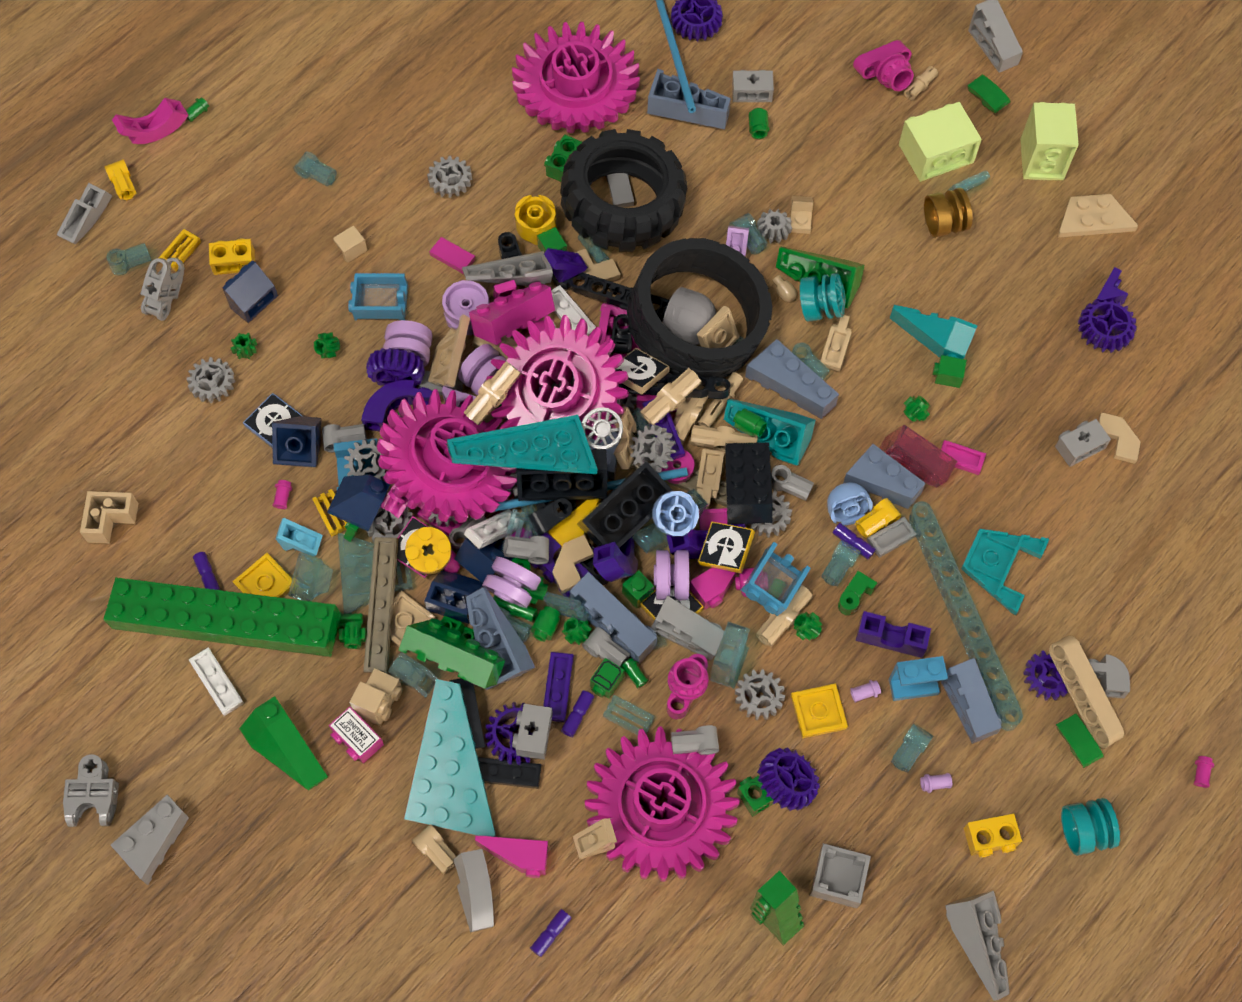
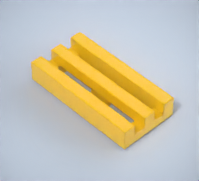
(183, 250)
(324, 498)

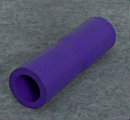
(851, 538)
(205, 570)
(576, 716)
(548, 936)

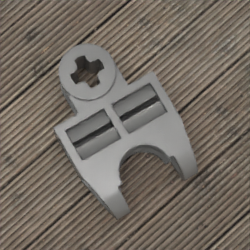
(160, 294)
(90, 791)

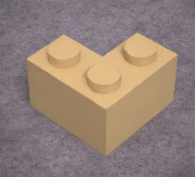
(103, 510)
(375, 698)

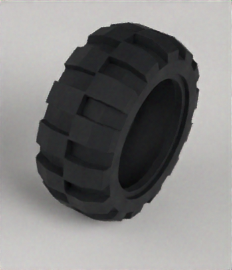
(633, 156)

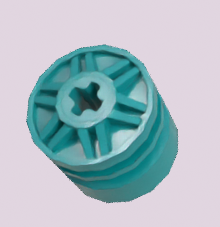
(827, 297)
(1090, 826)

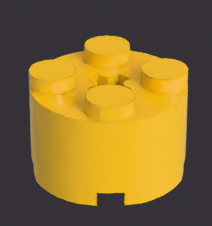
(534, 217)
(425, 538)

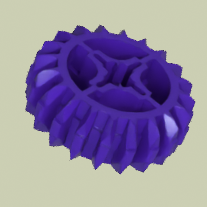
(696, 18)
(1111, 320)
(394, 365)
(505, 730)
(788, 779)

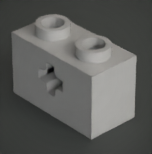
(752, 86)
(1082, 442)
(533, 745)

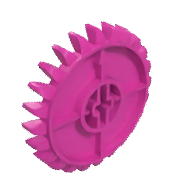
(575, 79)
(556, 357)
(422, 467)
(691, 822)

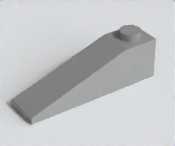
(522, 269)
(976, 928)

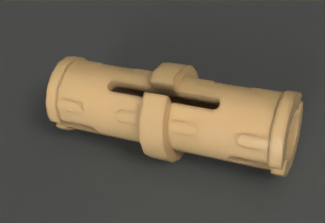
(921, 83)

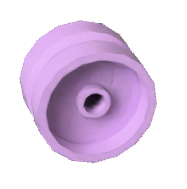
(460, 300)
(410, 337)
(478, 367)
(672, 574)
(513, 578)

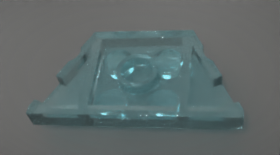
(356, 572)

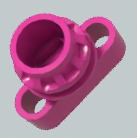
(888, 64)
(687, 682)

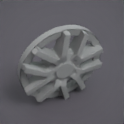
(602, 428)

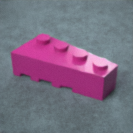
(511, 312)

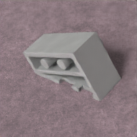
(995, 35)
(687, 628)
(150, 838)

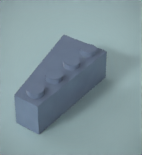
(668, 101)
(792, 379)
(614, 618)

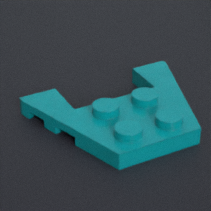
(992, 558)

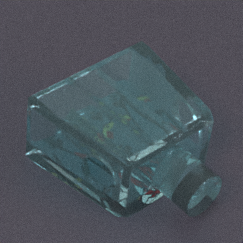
(412, 673)

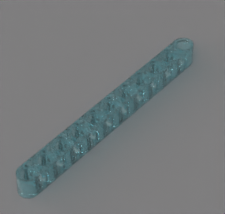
(964, 603)

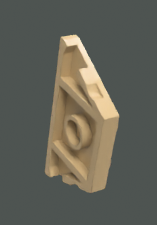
(1095, 216)
(448, 355)

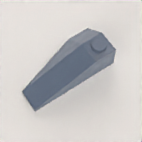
(497, 634)

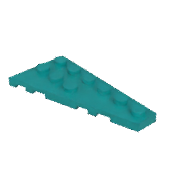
(539, 446)

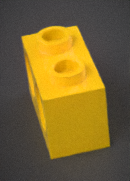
(232, 259)
(991, 830)

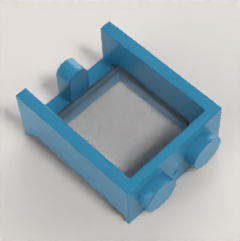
(378, 296)
(774, 581)

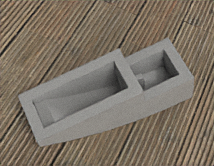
(84, 213)
(475, 889)

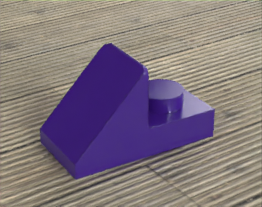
(565, 263)
(1111, 289)

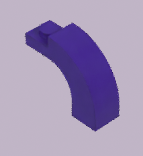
(389, 398)
(691, 541)
(615, 562)

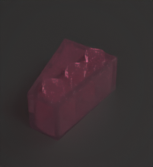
(919, 456)

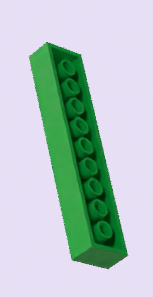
(223, 616)

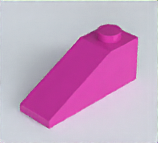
(712, 586)
(521, 854)

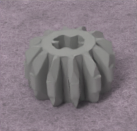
(774, 225)

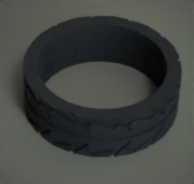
(720, 264)

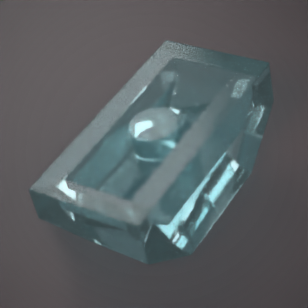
(310, 578)

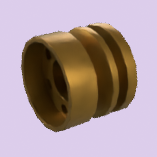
(947, 212)

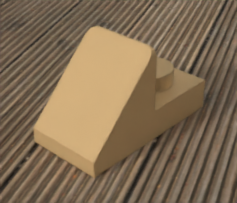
(801, 214)
(595, 839)

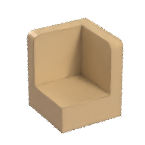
(351, 243)

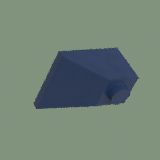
(296, 441)
(358, 500)

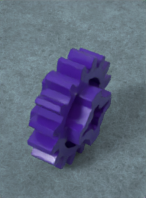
(1044, 668)

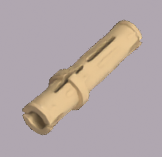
(707, 419)

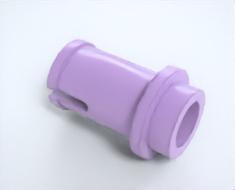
(865, 691)
(935, 782)

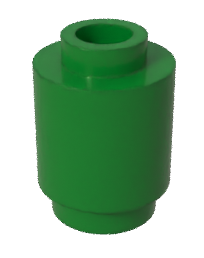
(758, 123)
(749, 423)
(545, 624)

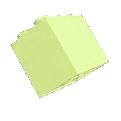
(939, 141)
(1049, 141)

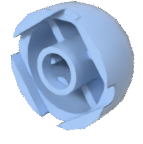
(848, 503)
(675, 513)

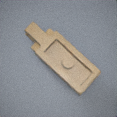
(836, 344)
(709, 474)

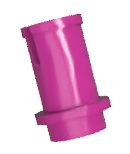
(282, 493)
(1203, 771)

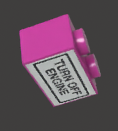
(355, 735)

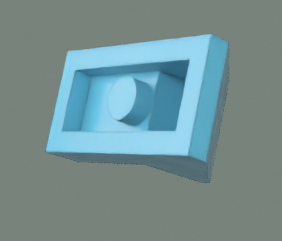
(295, 536)

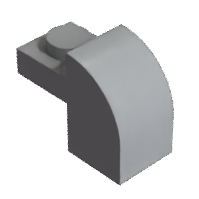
(1112, 675)

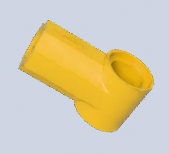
(120, 177)
(881, 515)

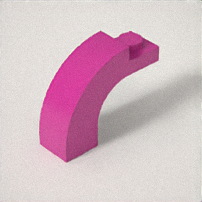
(155, 126)

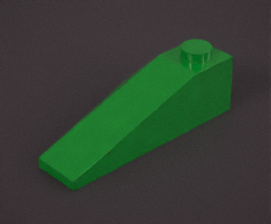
(803, 264)
(278, 740)

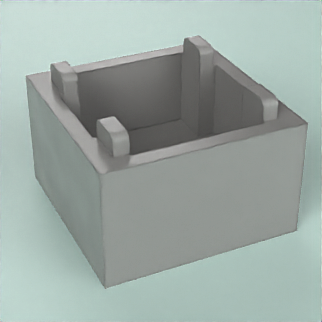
(840, 876)

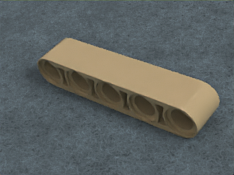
(1086, 691)

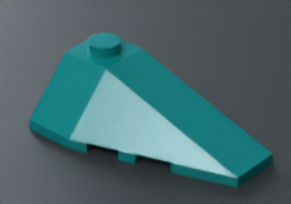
(940, 335)
(785, 431)

